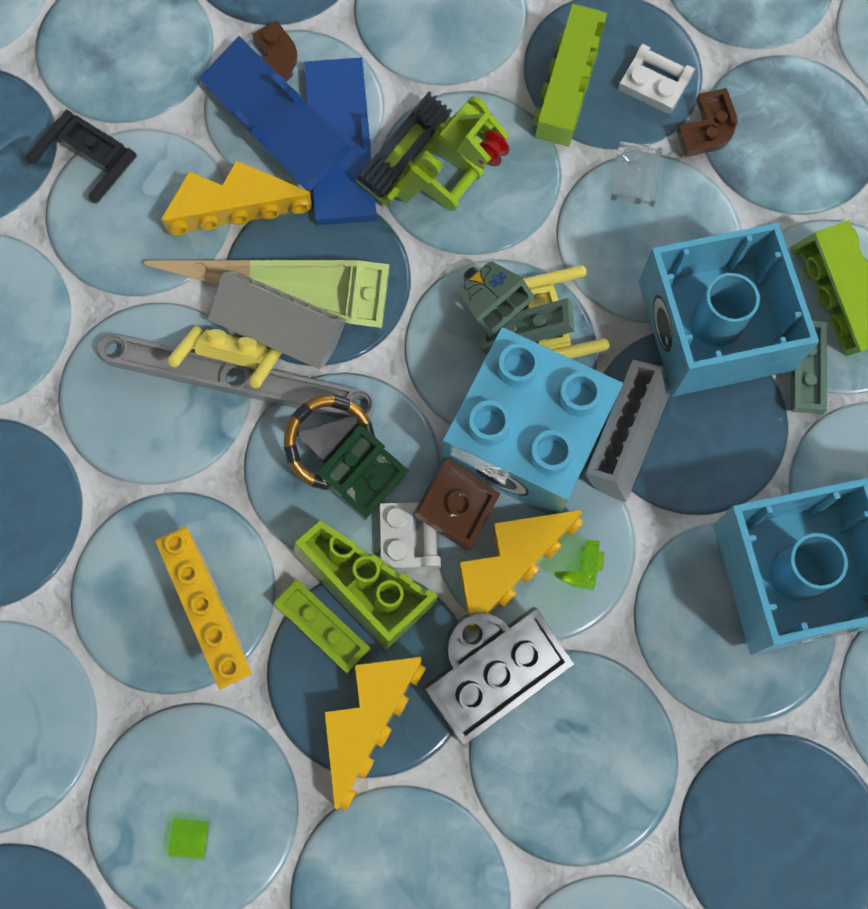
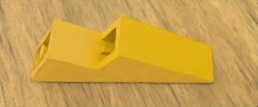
(242, 197)
(518, 550)
(204, 607)
(357, 731)

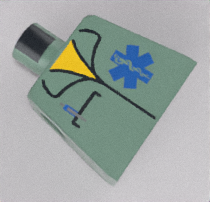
(494, 295)

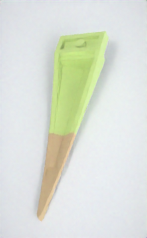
(340, 286)

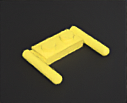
(544, 292)
(228, 348)

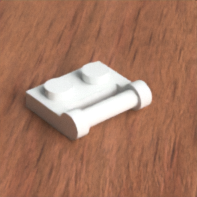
(651, 86)
(398, 539)

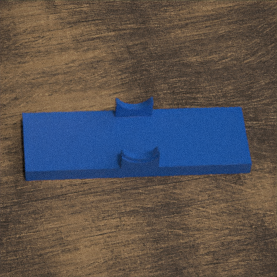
(339, 96)
(274, 114)

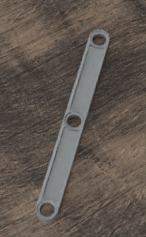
(213, 373)

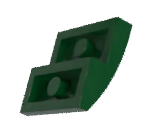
(362, 472)

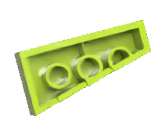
(569, 75)
(841, 279)
(368, 588)

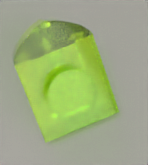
(591, 562)

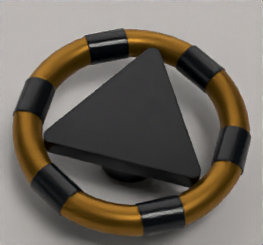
(323, 438)

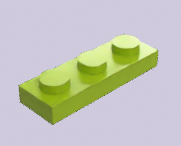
(322, 626)

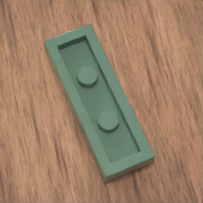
(537, 323)
(810, 377)

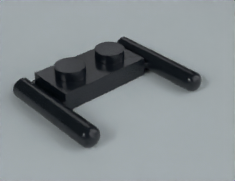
(90, 144)

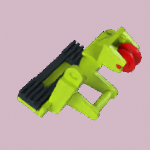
(406, 161)

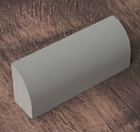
(276, 319)
(629, 430)

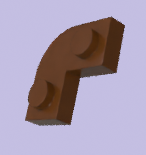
(278, 49)
(715, 128)

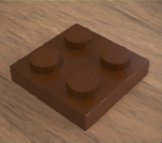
(456, 504)

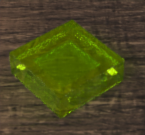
(189, 839)

